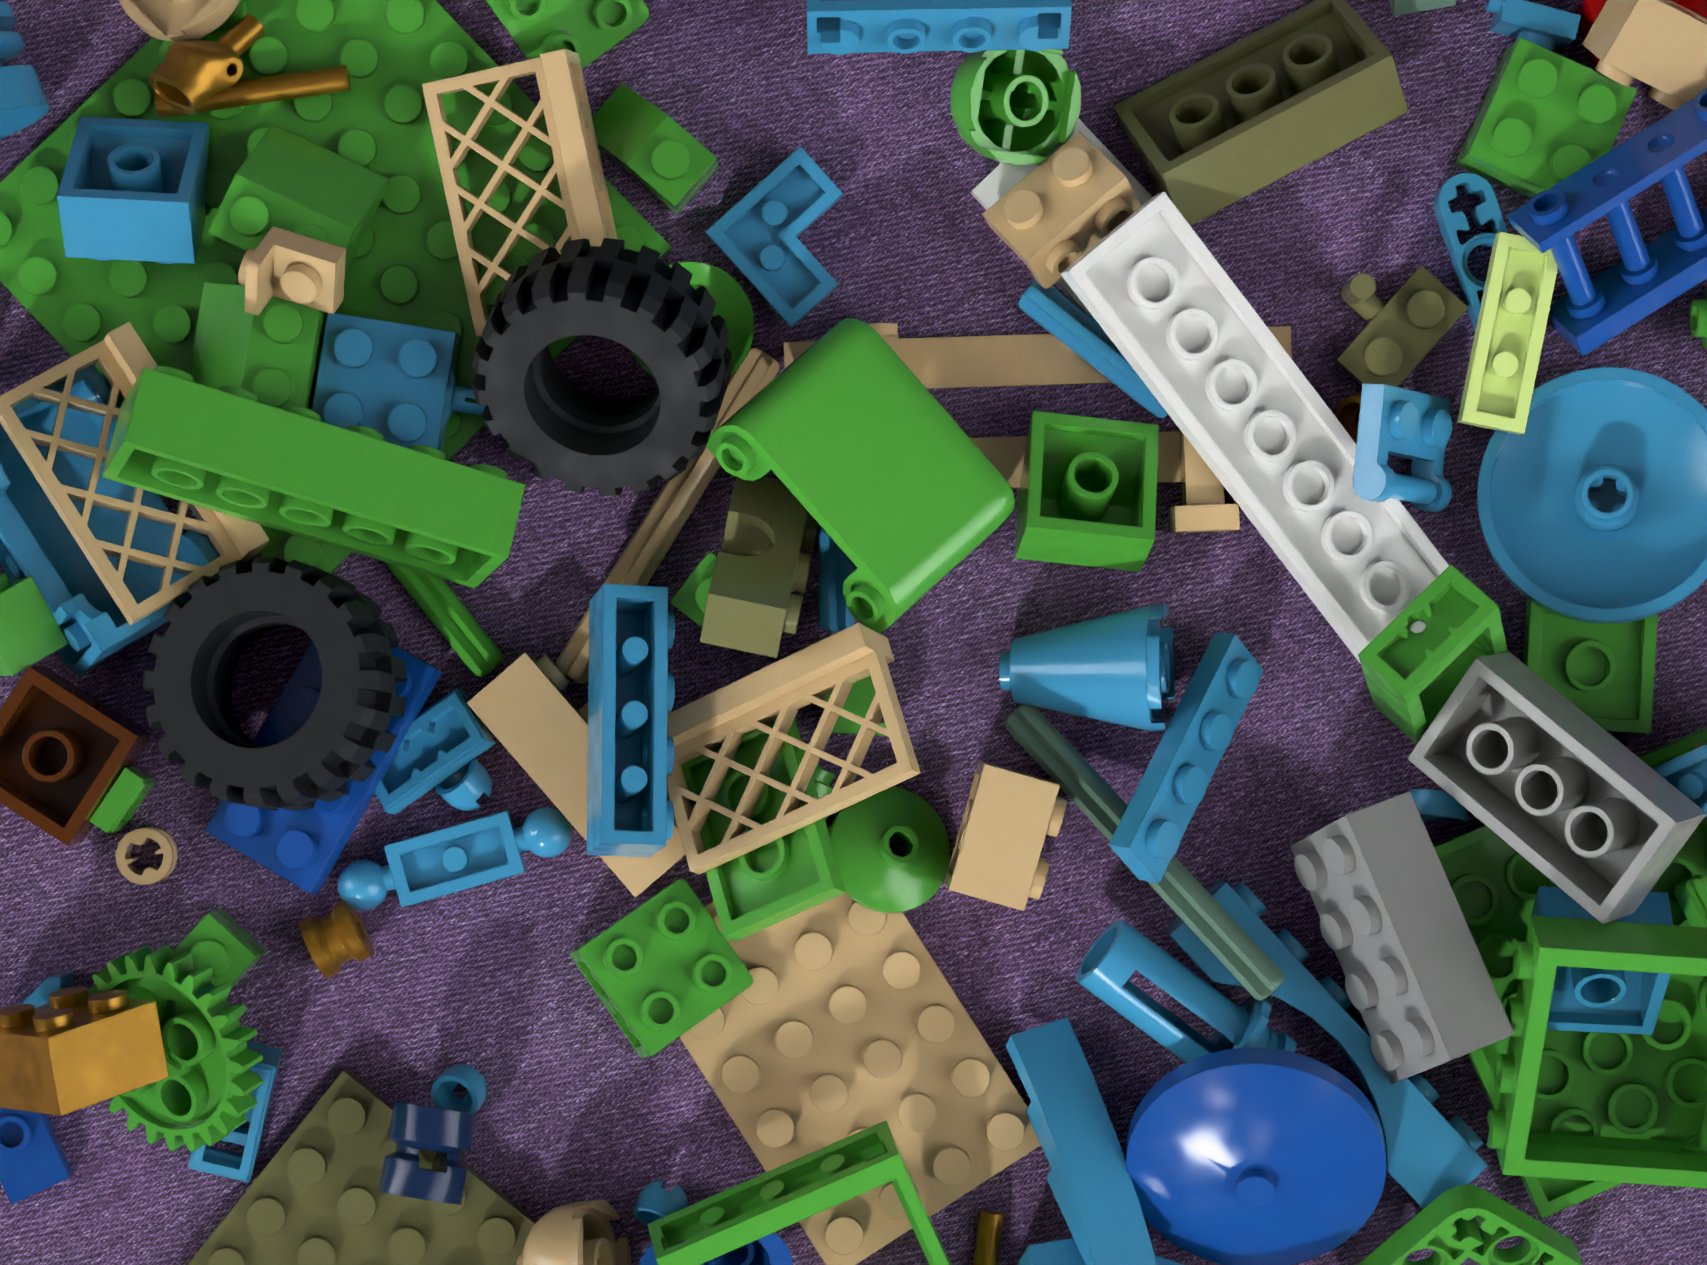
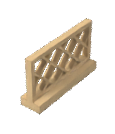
(575, 164)
(121, 360)
(777, 695)

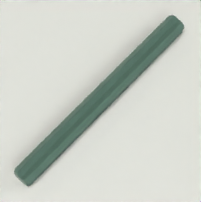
(1178, 885)

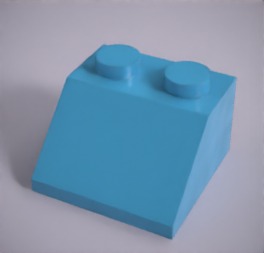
(135, 190)
(1602, 997)

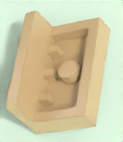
(1062, 208)

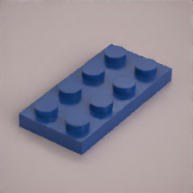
(309, 841)

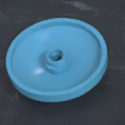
(1600, 496)

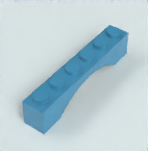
(1421, 1146)

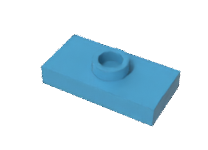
(432, 750)

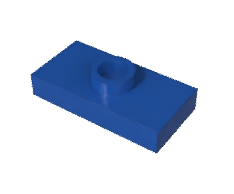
(29, 1154)

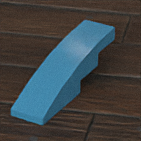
(1081, 1147)

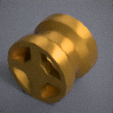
(336, 939)

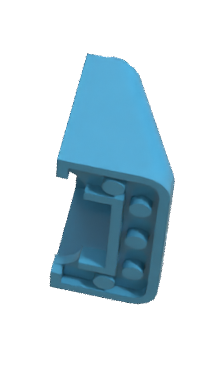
(41, 546)

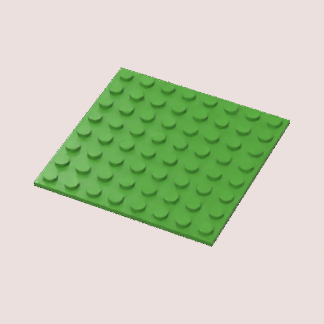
(409, 253)

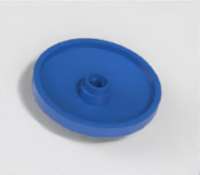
(1256, 1157)

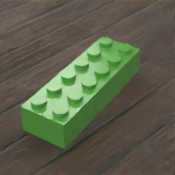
(313, 477)

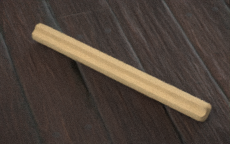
(670, 509)

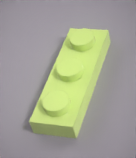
(1508, 335)

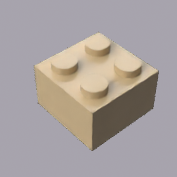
(1004, 836)

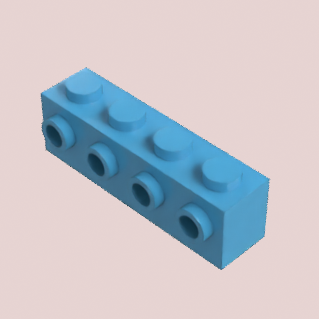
(629, 721)

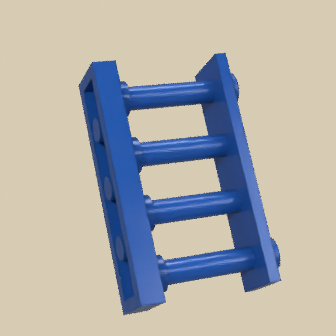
(1647, 273)

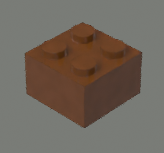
(61, 753)

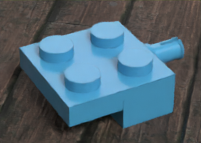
(390, 379)

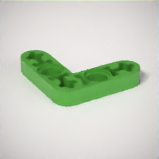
(1454, 1234)

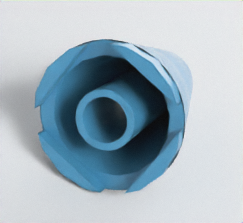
(1097, 668)

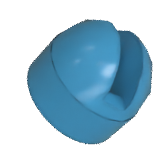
(466, 786)
(447, 1082)
(658, 1202)

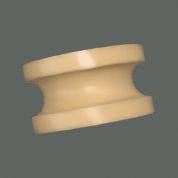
(141, 837)

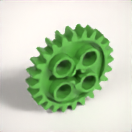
(201, 1045)

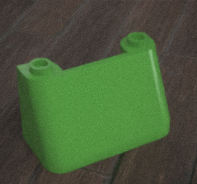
(870, 466)

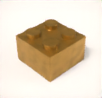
(78, 1050)

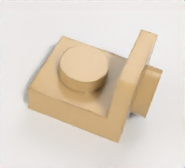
(293, 270)

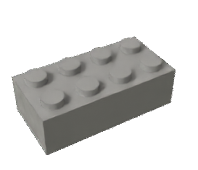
(1556, 786)
(1400, 938)

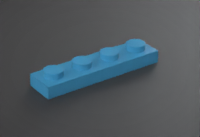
(1186, 757)

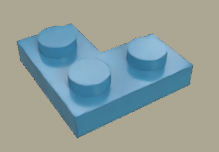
(764, 232)

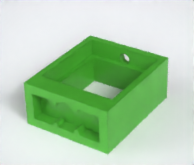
(1417, 672)

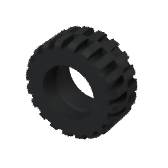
(585, 435)
(198, 668)

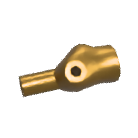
(202, 67)

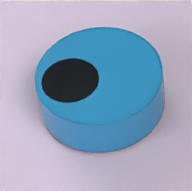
(1438, 806)

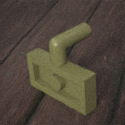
(1398, 330)

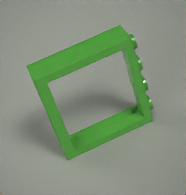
(1581, 1157)
(792, 1195)

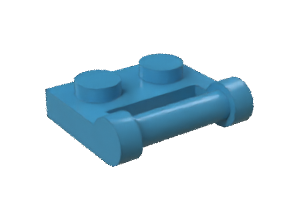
(1407, 427)

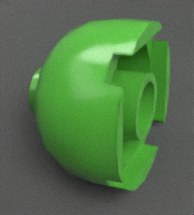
(1015, 103)

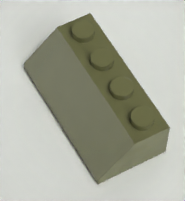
(1262, 107)

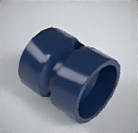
(432, 1129)

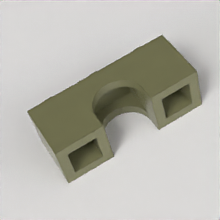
(759, 568)

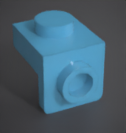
(1533, 22)

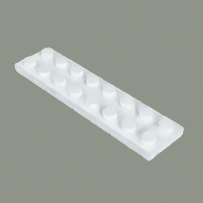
(1254, 420)

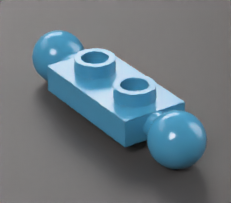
(455, 858)

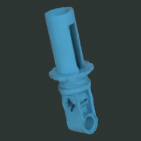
(1124, 950)

